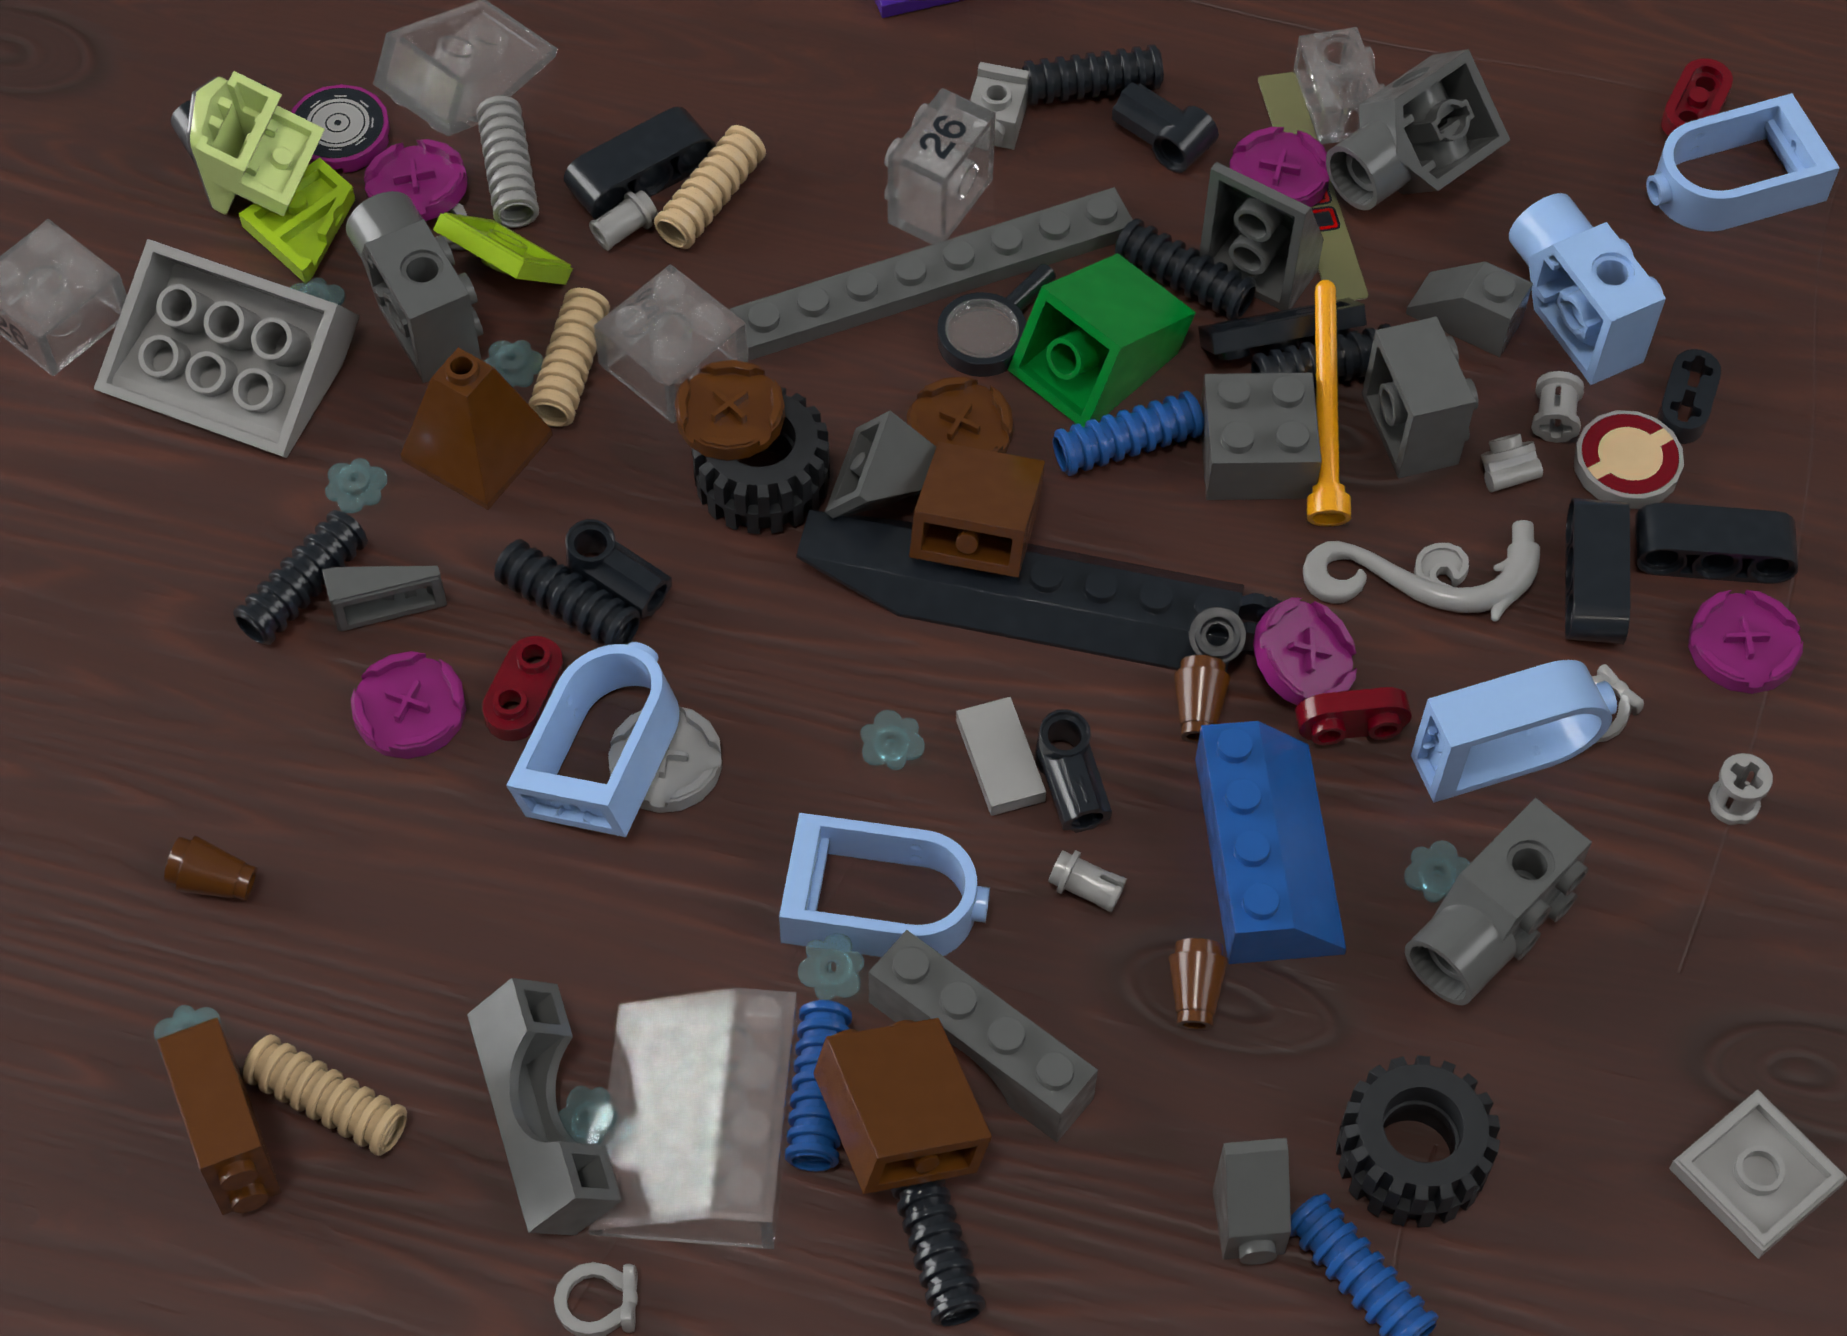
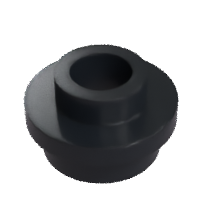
(1217, 617)

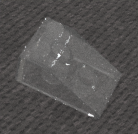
(457, 61)

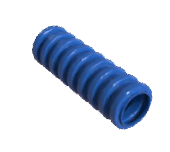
(1128, 433)
(812, 1130)
(1360, 1270)

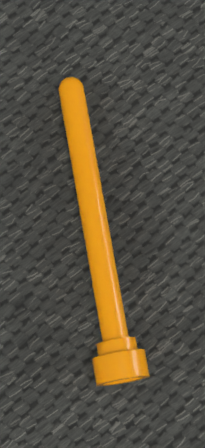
(1328, 501)

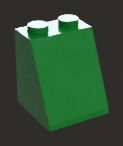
(1098, 337)

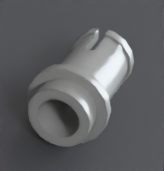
(624, 219)
(1087, 880)

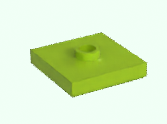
(503, 249)

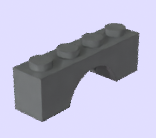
(520, 1046)
(1028, 1065)

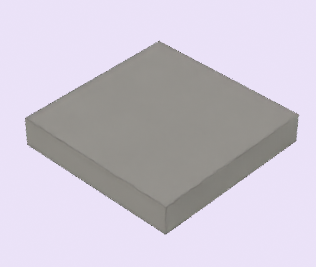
(1758, 1173)

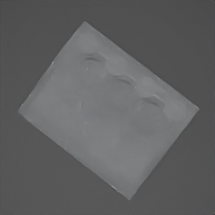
(701, 1117)

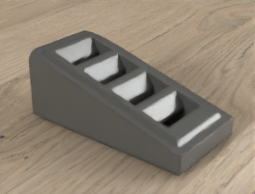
(381, 593)

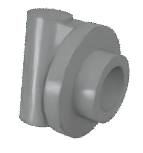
(1510, 462)

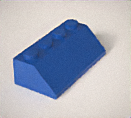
(1267, 844)

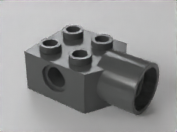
(1418, 133)
(415, 281)
(1500, 904)

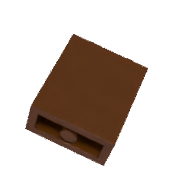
(977, 509)
(901, 1105)
(219, 1117)

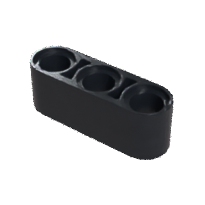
(640, 159)
(1716, 543)
(1597, 571)

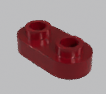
(1698, 93)
(525, 684)
(1353, 714)

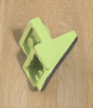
(248, 143)

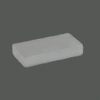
(1000, 756)

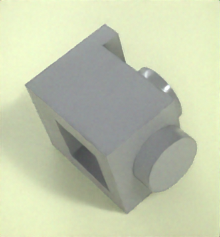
(1006, 94)

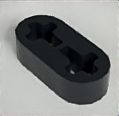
(1698, 399)

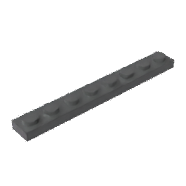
(932, 273)

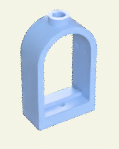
(1791, 136)
(1510, 727)
(586, 803)
(825, 835)

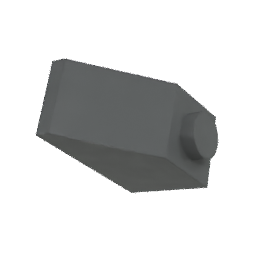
(1474, 304)
(881, 466)
(1253, 1200)

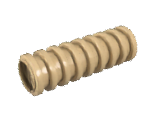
(709, 187)
(568, 357)
(324, 1094)

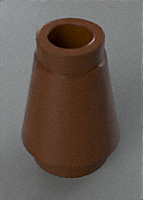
(1200, 693)
(208, 870)
(1197, 981)

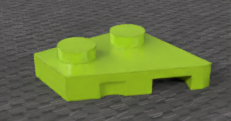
(309, 222)

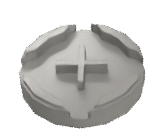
(688, 767)

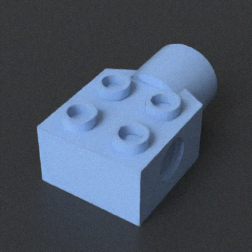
(1587, 287)

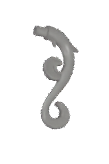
(1423, 586)

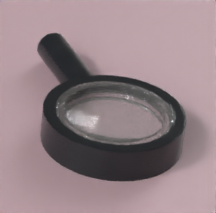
(983, 329)

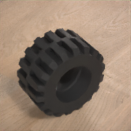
(774, 492)
(1429, 1097)

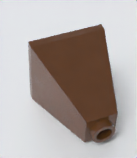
(473, 430)

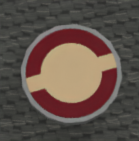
(1628, 458)

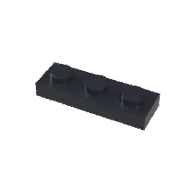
(1278, 329)

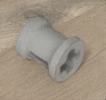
(1558, 406)
(1745, 794)

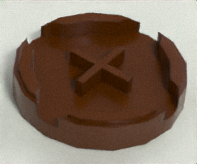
(729, 410)
(962, 414)

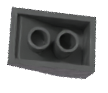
(1261, 236)

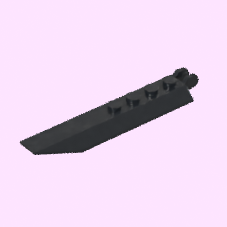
(1055, 602)

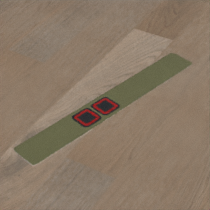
(1337, 259)

